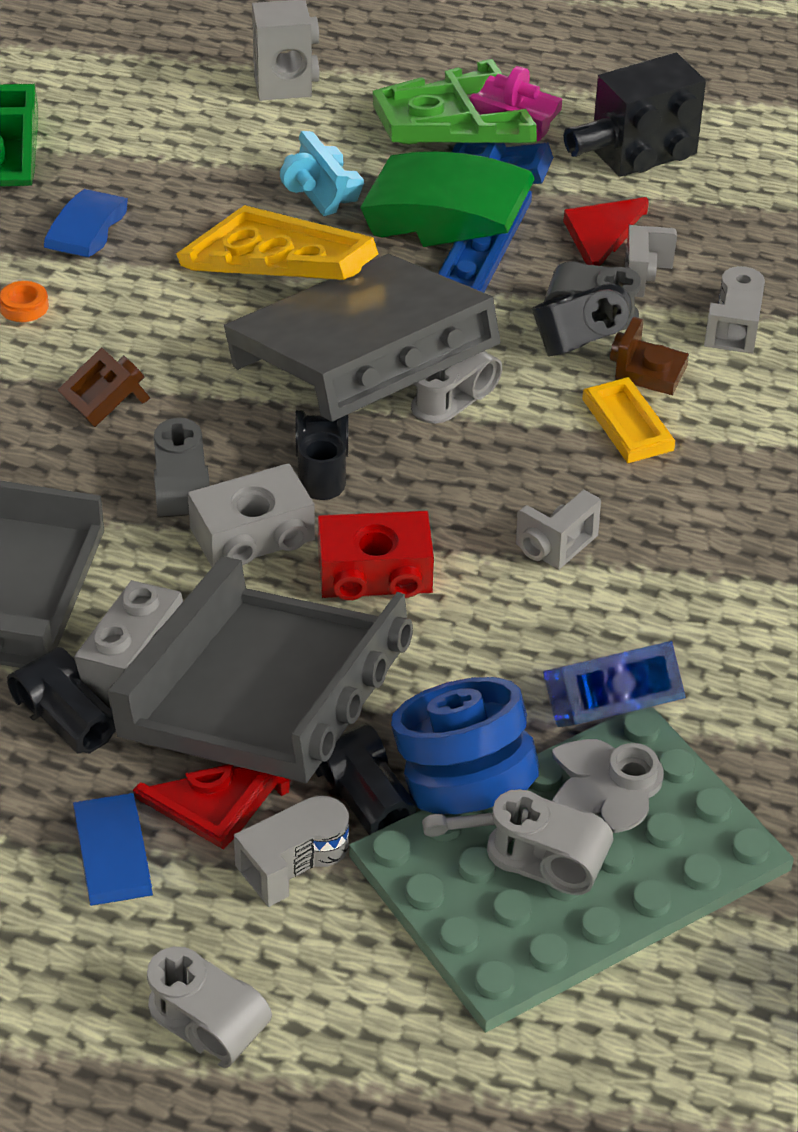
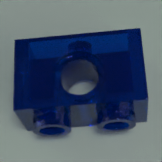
(614, 684)

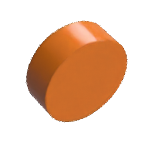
(23, 301)

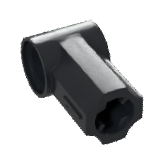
(56, 693)
(365, 781)

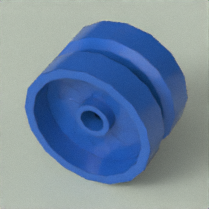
(465, 744)

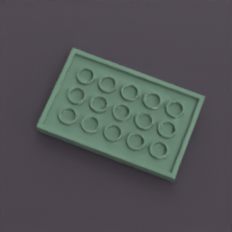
(520, 941)

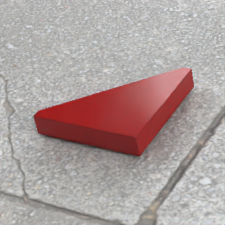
(603, 227)
(211, 800)

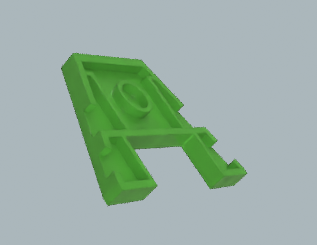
(445, 113)

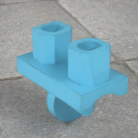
(320, 175)

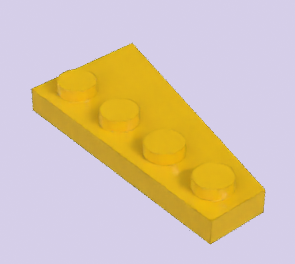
(278, 246)

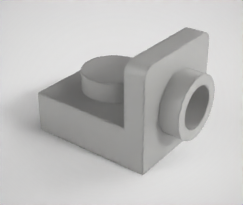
(648, 250)
(561, 535)

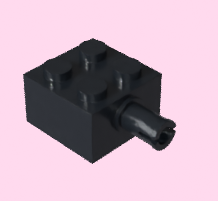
(643, 116)

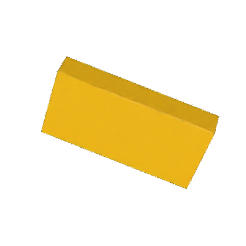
(628, 420)

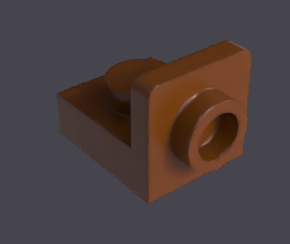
(647, 363)
(102, 386)

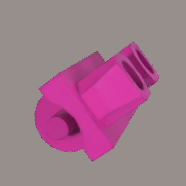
(516, 93)

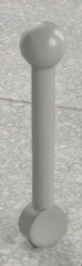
(438, 824)

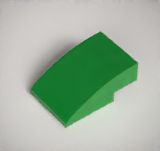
(18, 134)
(445, 197)

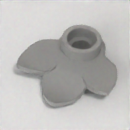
(609, 780)

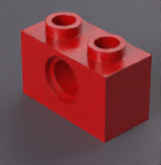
(375, 554)

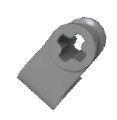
(456, 388)
(552, 844)
(204, 1004)

